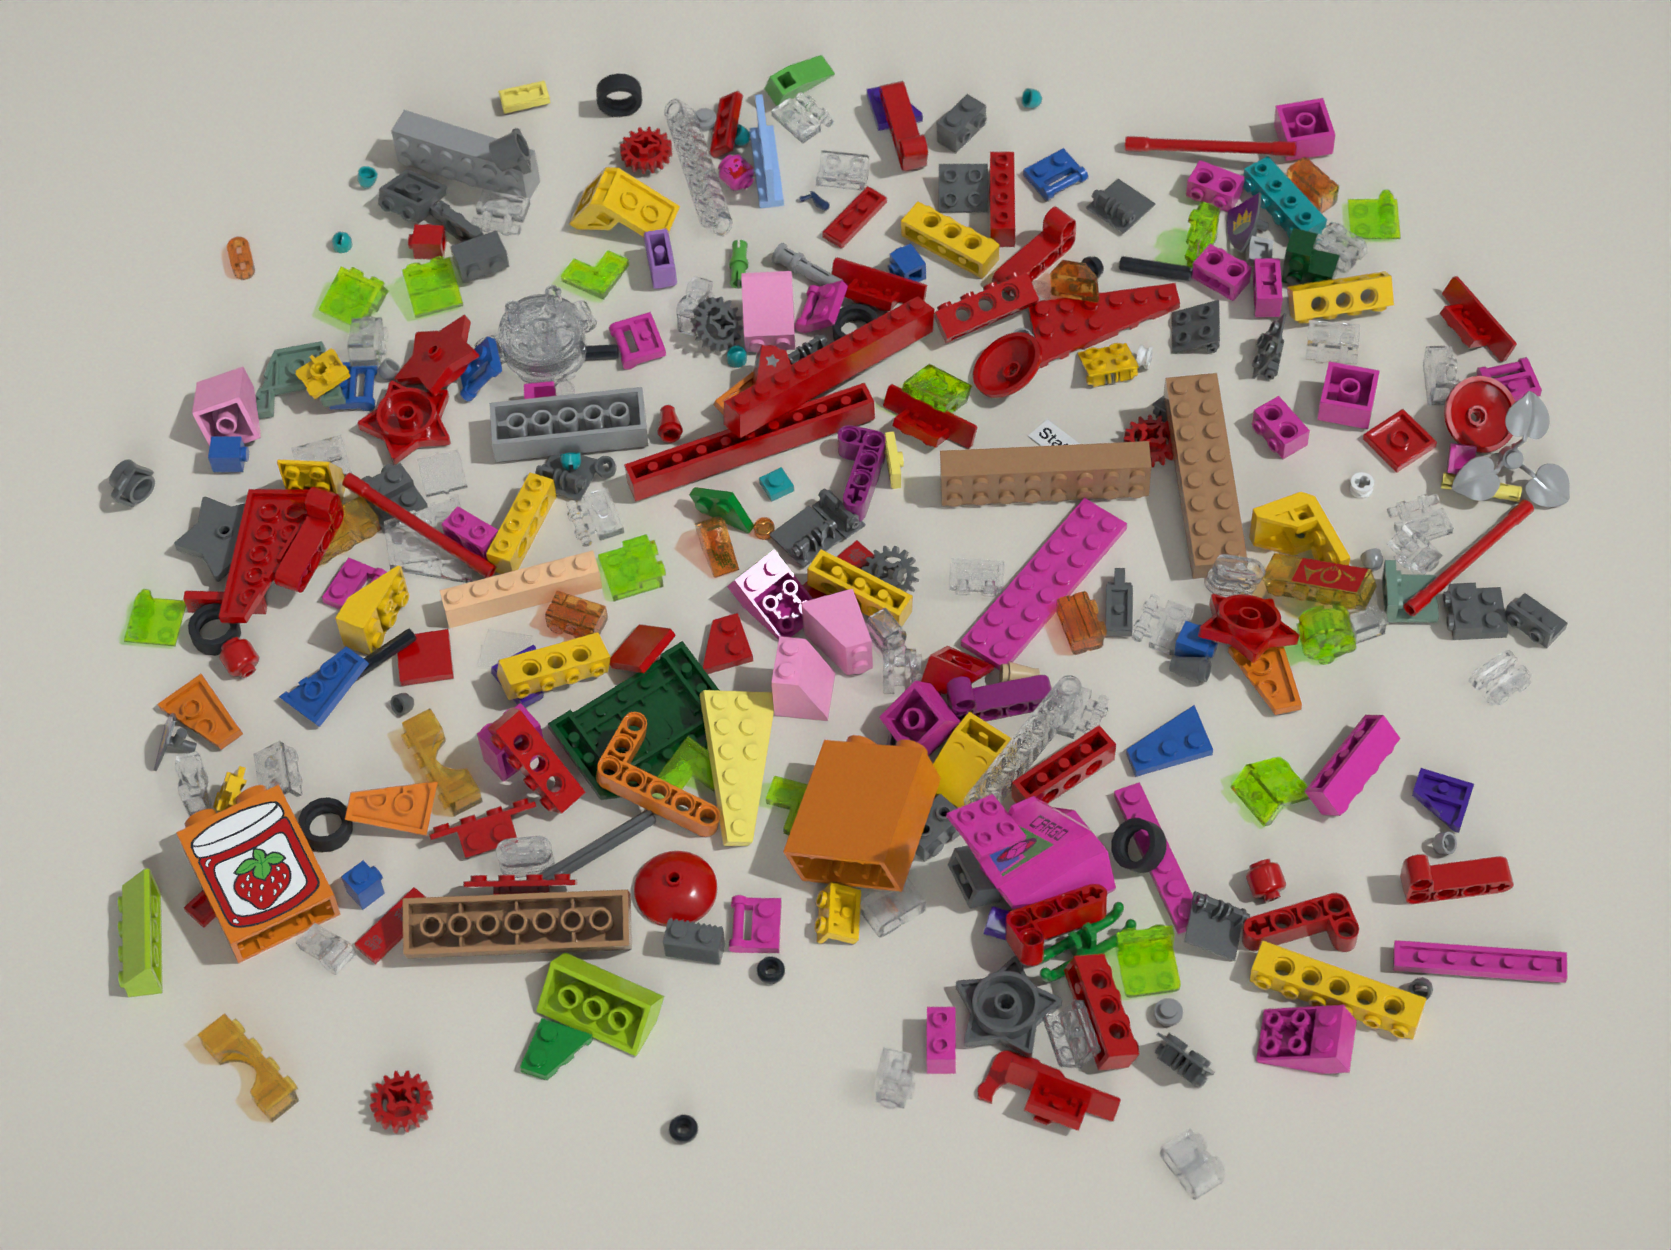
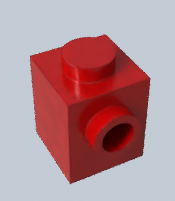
(427, 241)

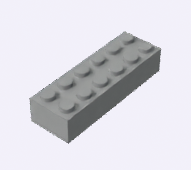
(458, 155)
(568, 424)

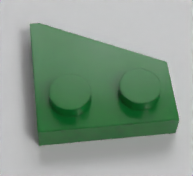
(722, 504)
(552, 1048)

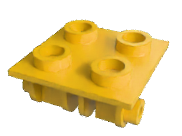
(1108, 360)

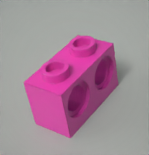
(1215, 186)
(1221, 272)
(1267, 287)
(1275, 422)
(469, 531)
(941, 1040)

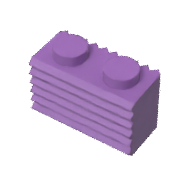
(660, 258)

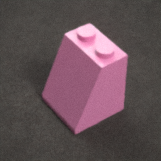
(768, 310)
(227, 406)
(839, 631)
(801, 681)

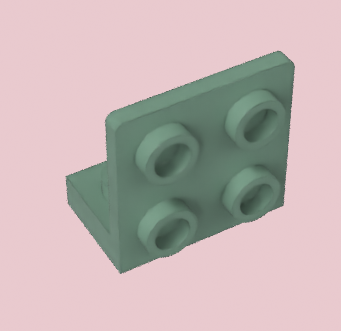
(1399, 589)

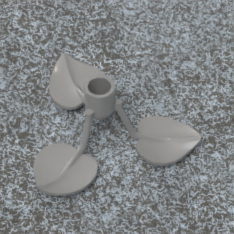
(1548, 486)

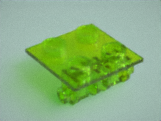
(1375, 217)
(154, 620)

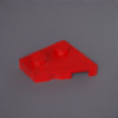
(726, 645)

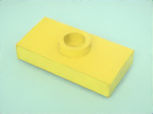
(524, 96)
(894, 460)

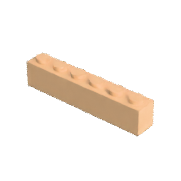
(520, 589)

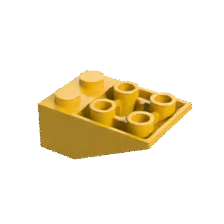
(306, 474)
(372, 611)
(967, 757)

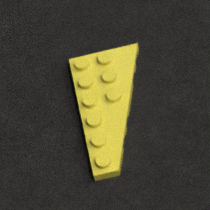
(737, 743)

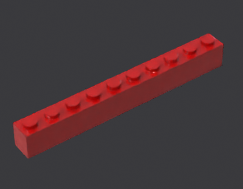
(828, 367)
(726, 450)

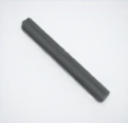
(601, 845)

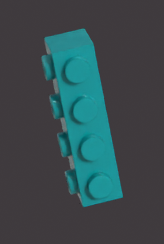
(1282, 198)

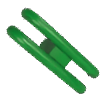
(1084, 942)

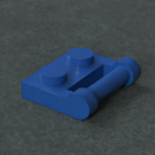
(1052, 169)
(481, 369)
(349, 388)

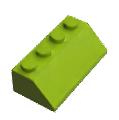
(140, 936)
(599, 1003)

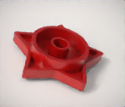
(439, 356)
(408, 420)
(1247, 625)

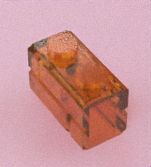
(1314, 184)
(575, 615)
(1080, 622)

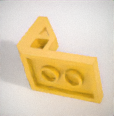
(622, 198)
(1278, 523)

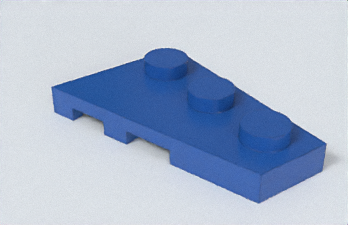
(323, 690)
(1171, 744)

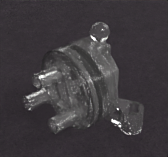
(545, 338)

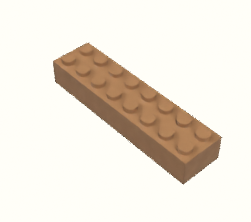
(1203, 470)
(1045, 473)
(517, 924)

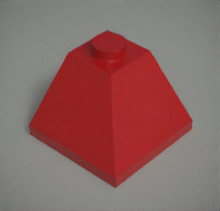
(950, 664)

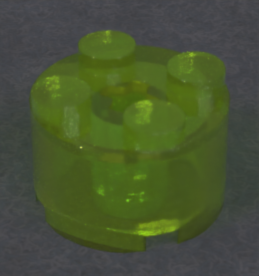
(1326, 633)

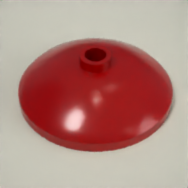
(1007, 365)
(1489, 403)
(686, 899)

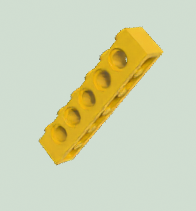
(1328, 978)

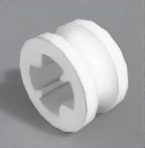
(1144, 356)
(1358, 478)

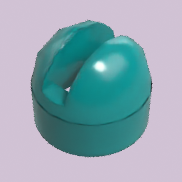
(1031, 98)
(742, 135)
(367, 176)
(346, 242)
(736, 356)
(572, 458)

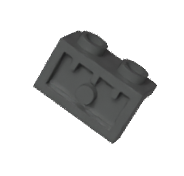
(1535, 620)

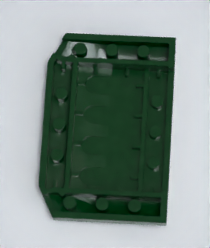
(666, 697)

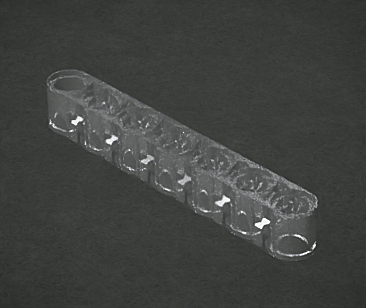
(698, 167)
(1029, 739)

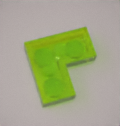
(598, 279)
(686, 762)
(786, 795)

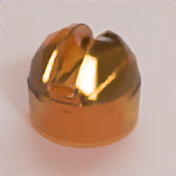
(763, 527)

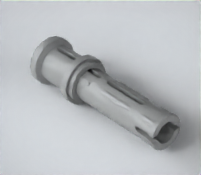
(798, 264)

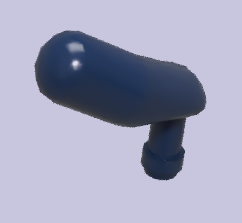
(818, 201)

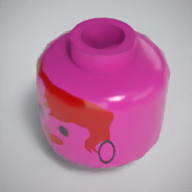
(736, 172)

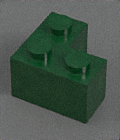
(1306, 264)

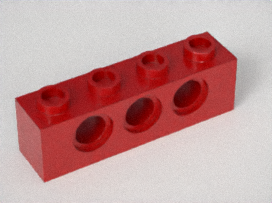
(1002, 198)
(953, 328)
(1066, 767)
(566, 788)
(1092, 982)

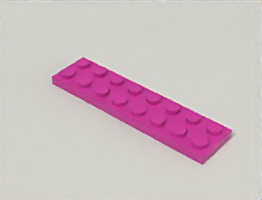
(1049, 575)

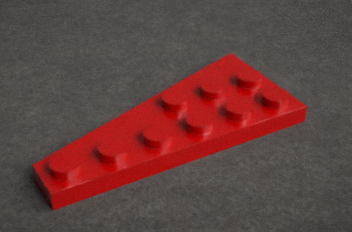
(1078, 324)
(264, 536)

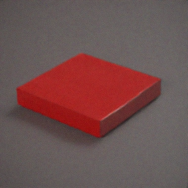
(1399, 440)
(641, 648)
(426, 659)

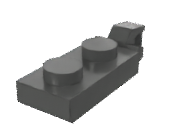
(455, 222)
(1119, 605)

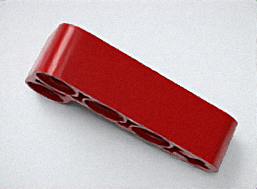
(908, 143)
(1043, 250)
(312, 539)
(1453, 880)
(1034, 923)
(1264, 928)

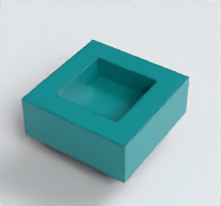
(776, 484)

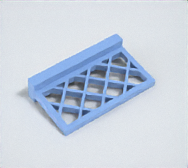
(766, 160)

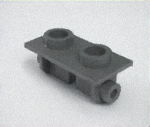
(832, 508)

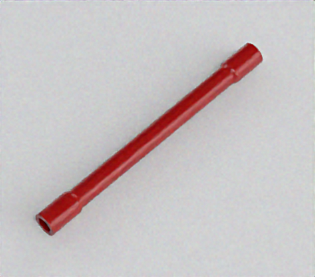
(1274, 148)
(365, 491)
(1424, 597)

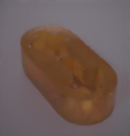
(236, 259)

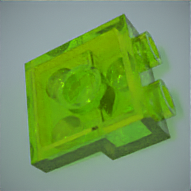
(1202, 230)
(432, 286)
(353, 296)
(938, 388)
(632, 568)

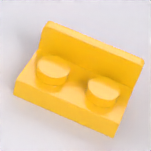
(838, 913)

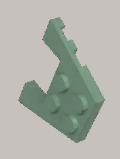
(281, 377)

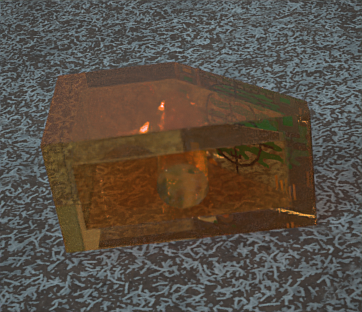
(1074, 281)
(717, 546)

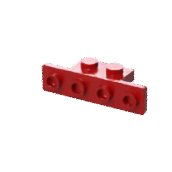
(876, 286)
(1474, 322)
(925, 422)
(486, 832)
(508, 885)
(1060, 1097)

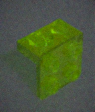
(1268, 788)
(1147, 961)

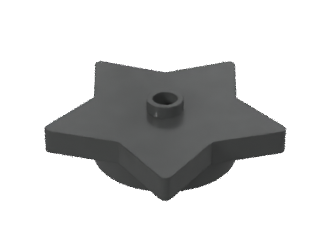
(213, 536)
(1012, 1026)

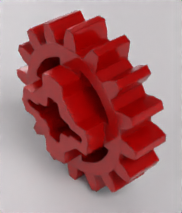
(646, 150)
(1155, 433)
(401, 1113)

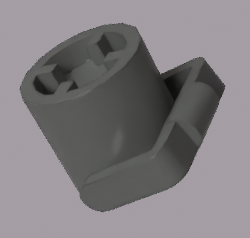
(511, 151)
(132, 482)

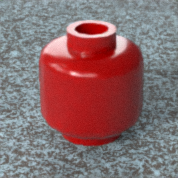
(239, 657)
(1265, 880)

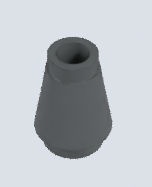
(1192, 668)

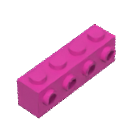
(1352, 765)

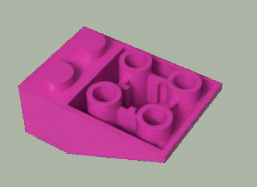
(772, 595)
(1308, 1038)

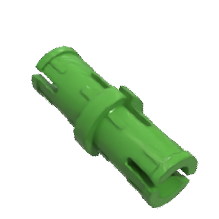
(738, 262)

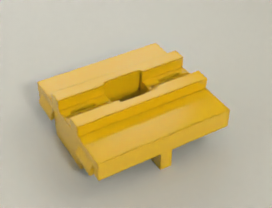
(322, 373)
(230, 789)

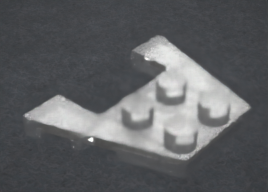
(417, 553)

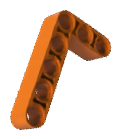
(650, 784)

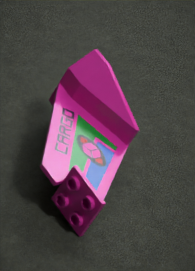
(1032, 849)

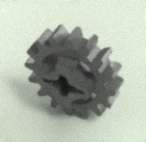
(709, 326)
(899, 567)

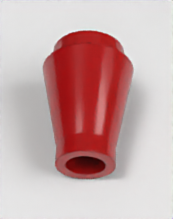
(669, 425)

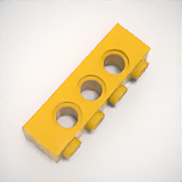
(950, 239)
(1302, 295)
(522, 523)
(834, 575)
(541, 664)

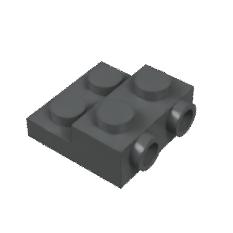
(410, 195)
(397, 486)
(1475, 612)

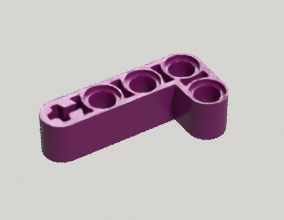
(868, 451)
(997, 699)

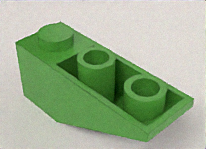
(797, 79)

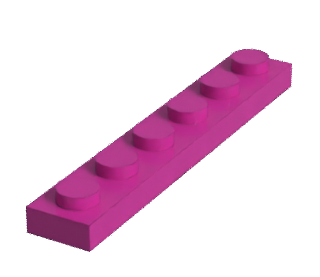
(1168, 875)
(1480, 961)

